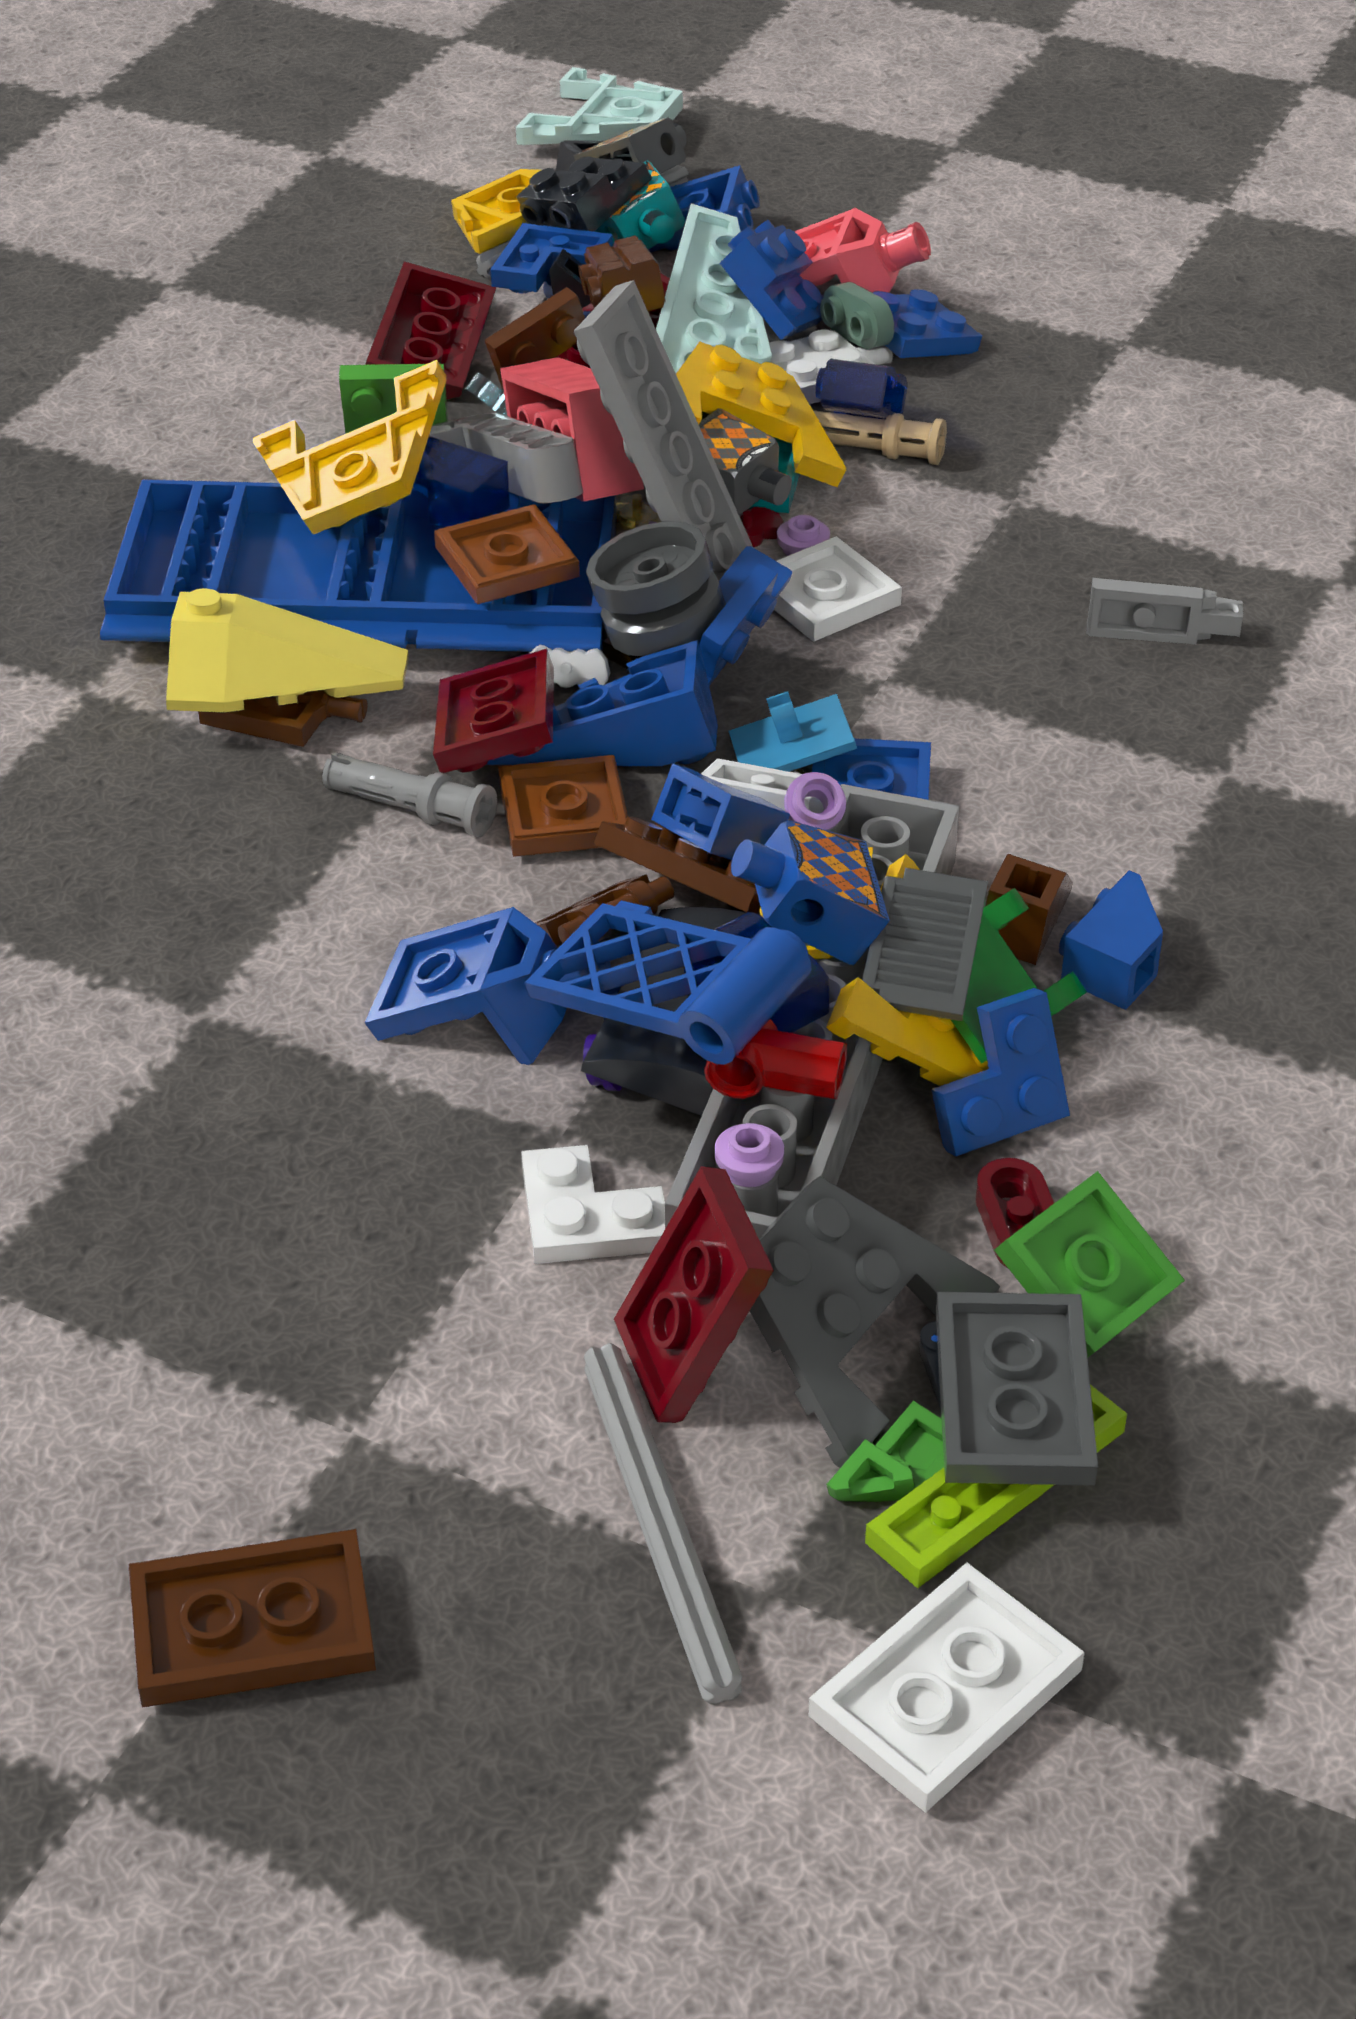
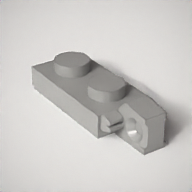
(1160, 612)

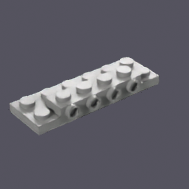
(658, 422)

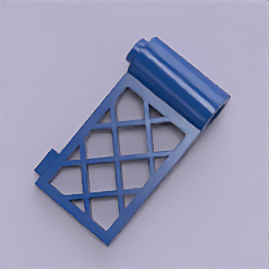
(726, 999)

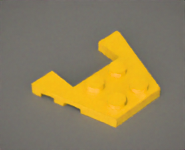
(763, 398)
(361, 467)
(918, 1038)

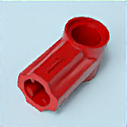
(782, 1063)

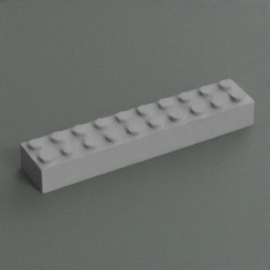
(816, 1128)

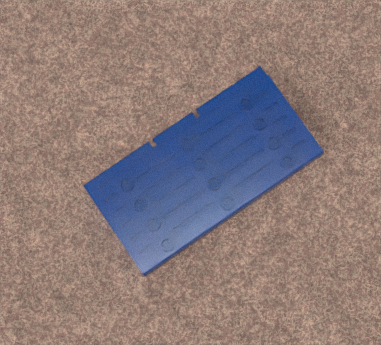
(364, 576)

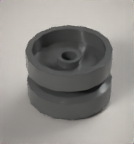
(655, 587)

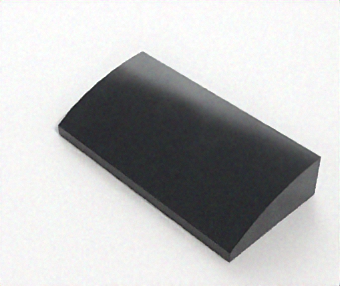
(652, 1060)

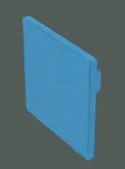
(794, 735)

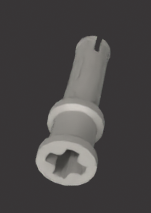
(432, 797)

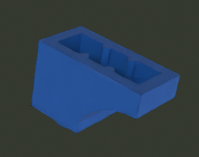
(714, 813)

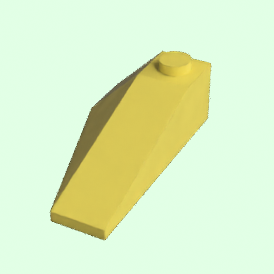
(245, 649)

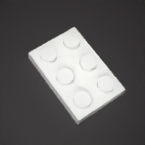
(945, 1686)

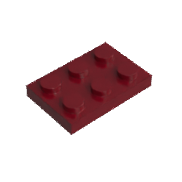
(494, 712)
(692, 1294)

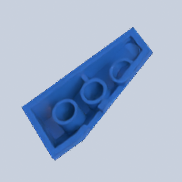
(643, 719)

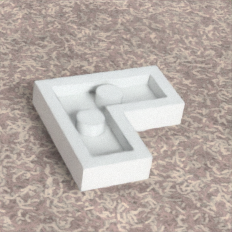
(578, 1223)

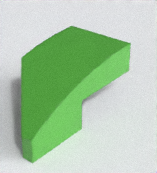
(896, 1464)

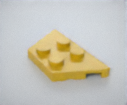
(492, 211)

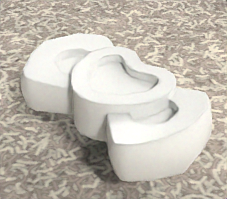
(577, 666)

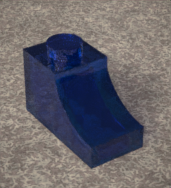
(461, 483)

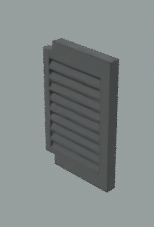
(929, 944)

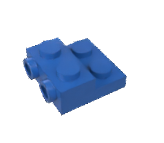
(721, 191)
(768, 271)

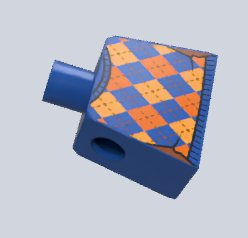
(816, 887)

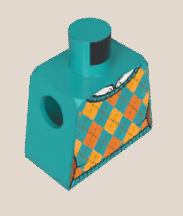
(649, 214)

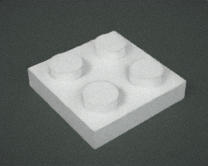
(833, 589)

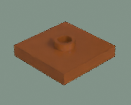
(506, 554)
(560, 803)

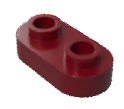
(1013, 1180)

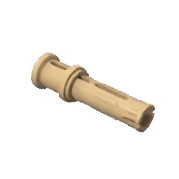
(894, 438)

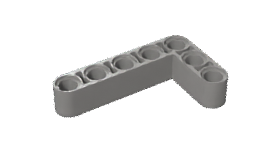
(539, 460)

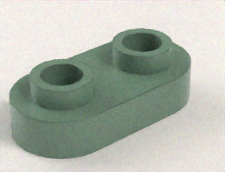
(857, 315)

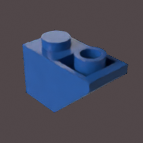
(1115, 943)

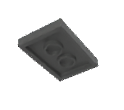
(1015, 1389)

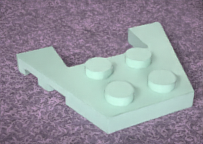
(606, 114)

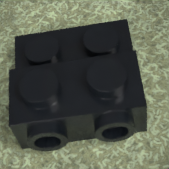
(583, 194)

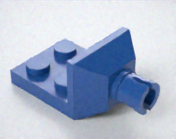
(468, 972)

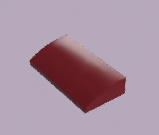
(433, 320)

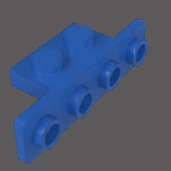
(750, 598)

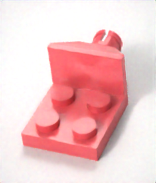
(861, 250)

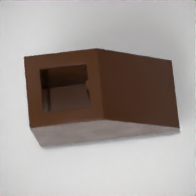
(1043, 891)

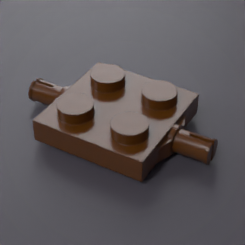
(288, 722)

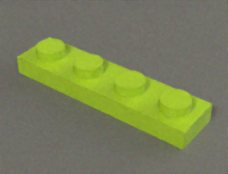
(947, 1519)

